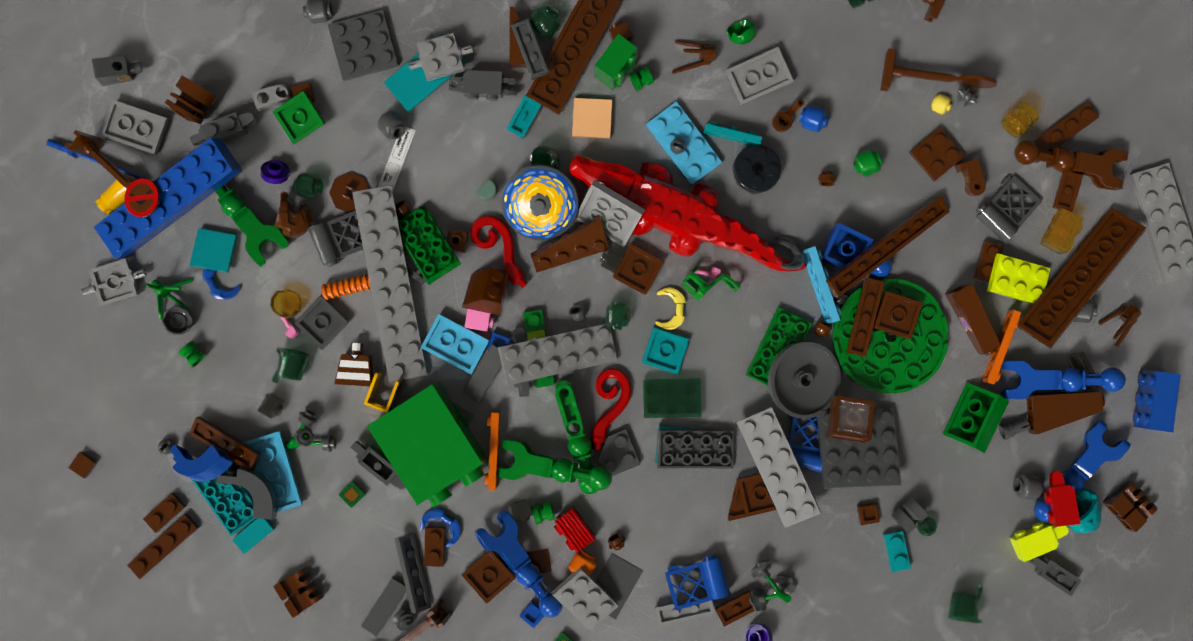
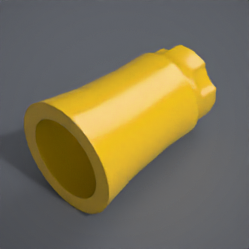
(112, 197)

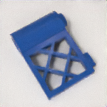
(807, 456)
(713, 579)

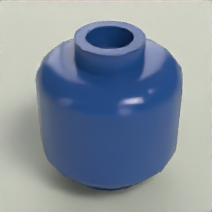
(814, 118)

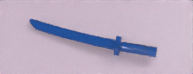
(60, 146)

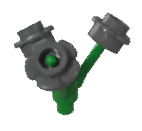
(305, 437)

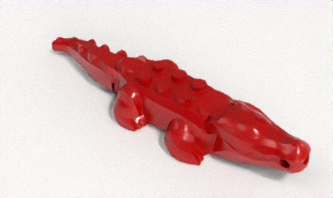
(679, 213)

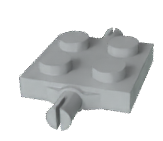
(440, 57)
(114, 282)

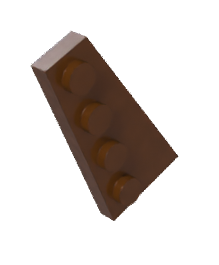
(581, 243)

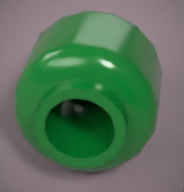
(868, 162)

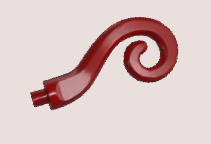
(516, 275)
(600, 428)

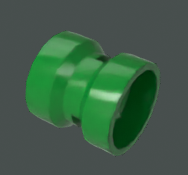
(641, 78)
(192, 354)
(543, 512)

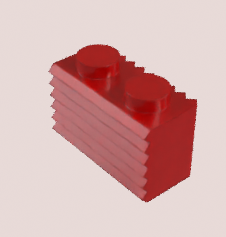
(574, 529)

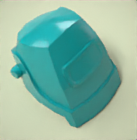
(1088, 511)

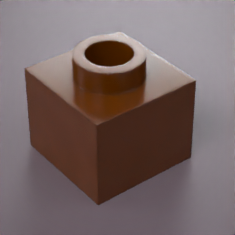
(622, 29)
(462, 245)

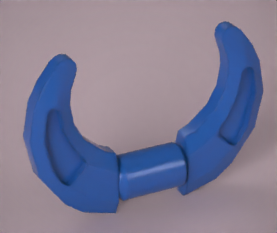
(215, 291)
(436, 514)

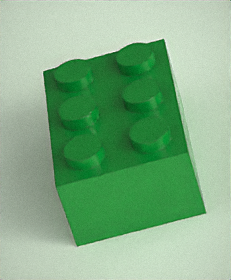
(616, 62)

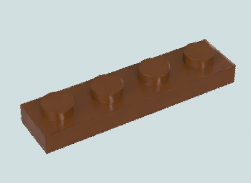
(1067, 128)
(865, 317)
(236, 449)
(163, 546)

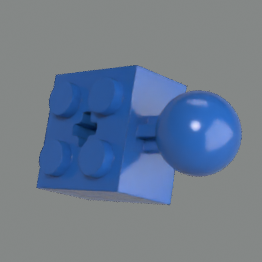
(856, 244)

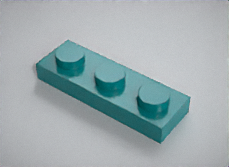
(732, 133)

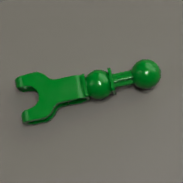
(255, 232)
(578, 444)
(560, 469)

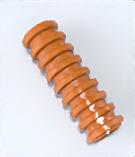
(345, 287)

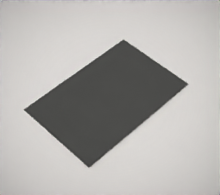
(618, 580)

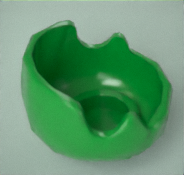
(742, 32)

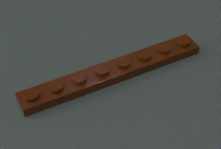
(887, 246)

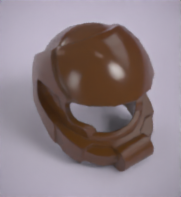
(293, 224)

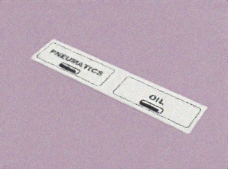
(397, 159)

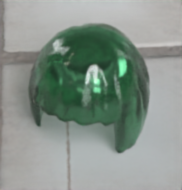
(546, 20)
(545, 155)

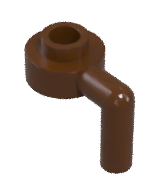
(786, 117)

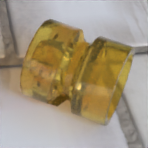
(1022, 117)

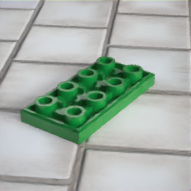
(427, 245)
(782, 331)

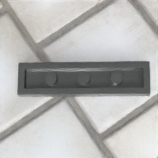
(412, 573)

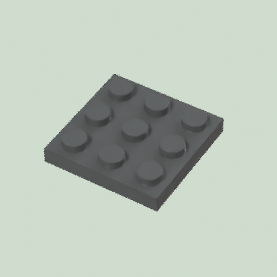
(363, 45)

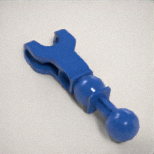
(1069, 379)
(1087, 463)
(519, 561)

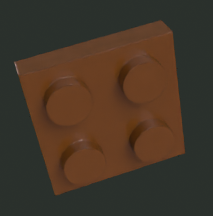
(936, 154)
(638, 269)
(897, 315)
(488, 576)

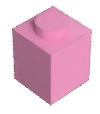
(478, 320)

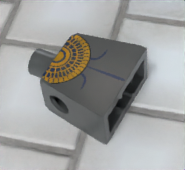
(108, 70)

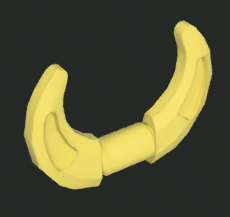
(678, 298)

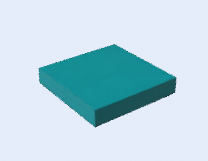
(213, 250)
(665, 350)

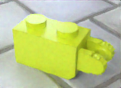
(1037, 540)

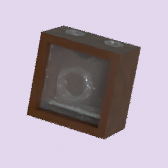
(851, 419)

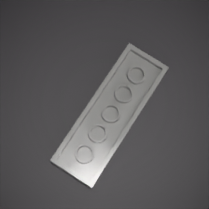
(1165, 222)
(557, 354)
(779, 467)

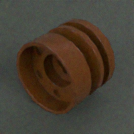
(190, 100)

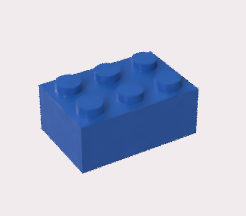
(1156, 400)

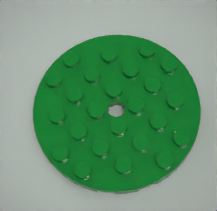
(899, 363)

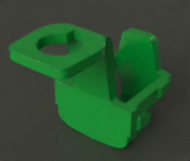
(702, 287)

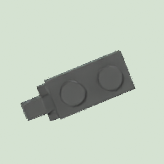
(1056, 574)

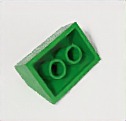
(976, 417)

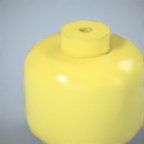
(941, 104)

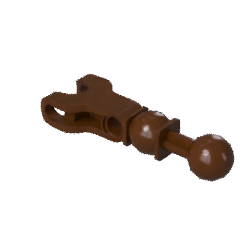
(1096, 167)

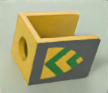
(368, 400)

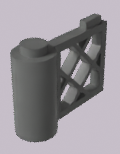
(997, 219)
(327, 243)

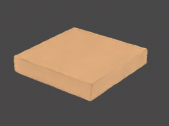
(592, 118)

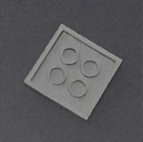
(616, 212)

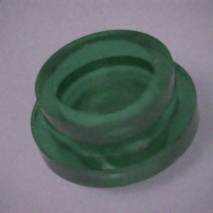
(932, 527)

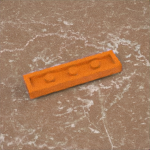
(993, 371)
(491, 477)

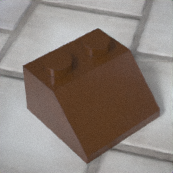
(487, 291)

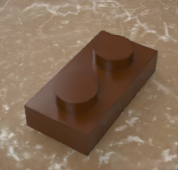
(1067, 191)
(986, 260)
(164, 512)
(434, 546)
(735, 609)

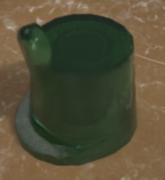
(290, 364)
(965, 606)

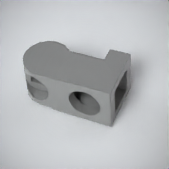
(271, 96)

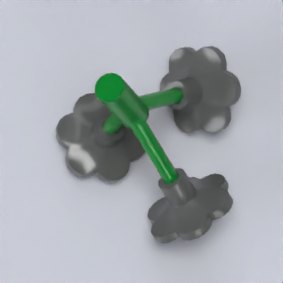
(782, 587)

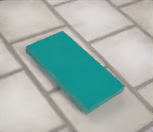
(411, 85)
(229, 502)

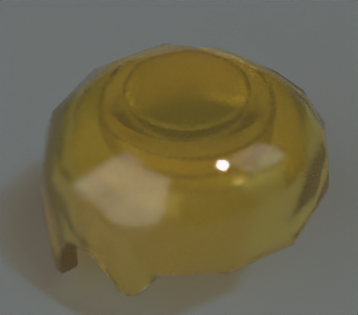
(286, 303)

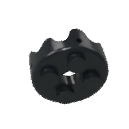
(744, 174)

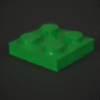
(299, 117)

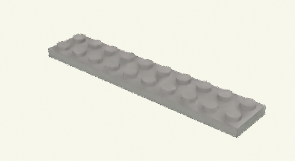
(389, 283)

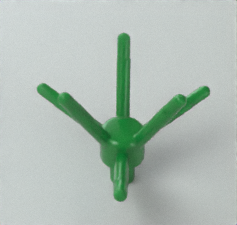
(163, 290)

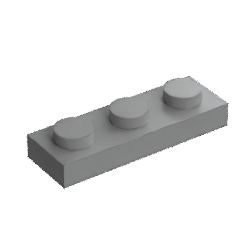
(668, 615)

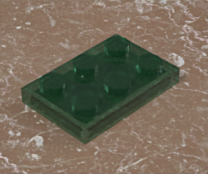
(672, 398)

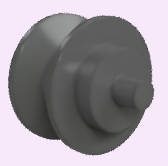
(967, 96)
(403, 619)

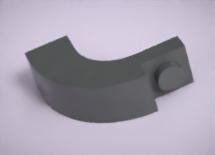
(258, 486)

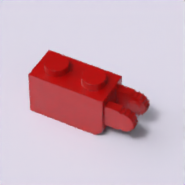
(1061, 502)

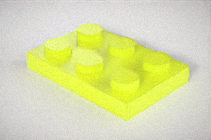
(1018, 279)

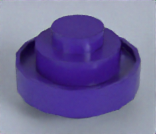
(274, 171)
(759, 632)

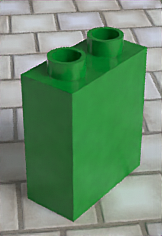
(429, 445)

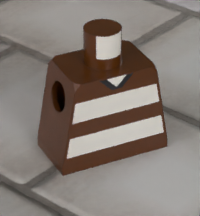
(355, 368)

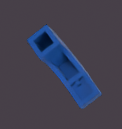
(205, 468)

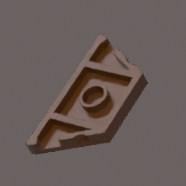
(750, 498)

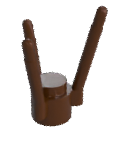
(706, 52)
(1129, 316)

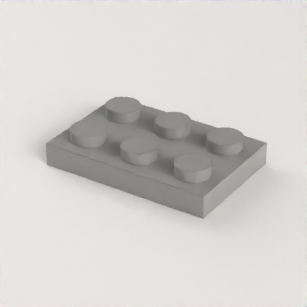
(759, 76)
(134, 127)
(585, 598)

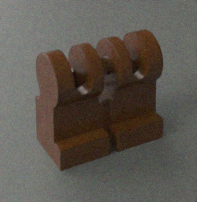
(1122, 506)
(297, 600)

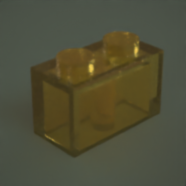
(1062, 231)

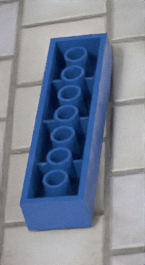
(180, 191)

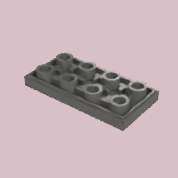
(695, 448)

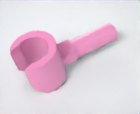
(714, 273)
(292, 331)

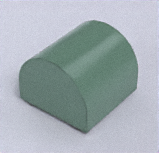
(487, 191)

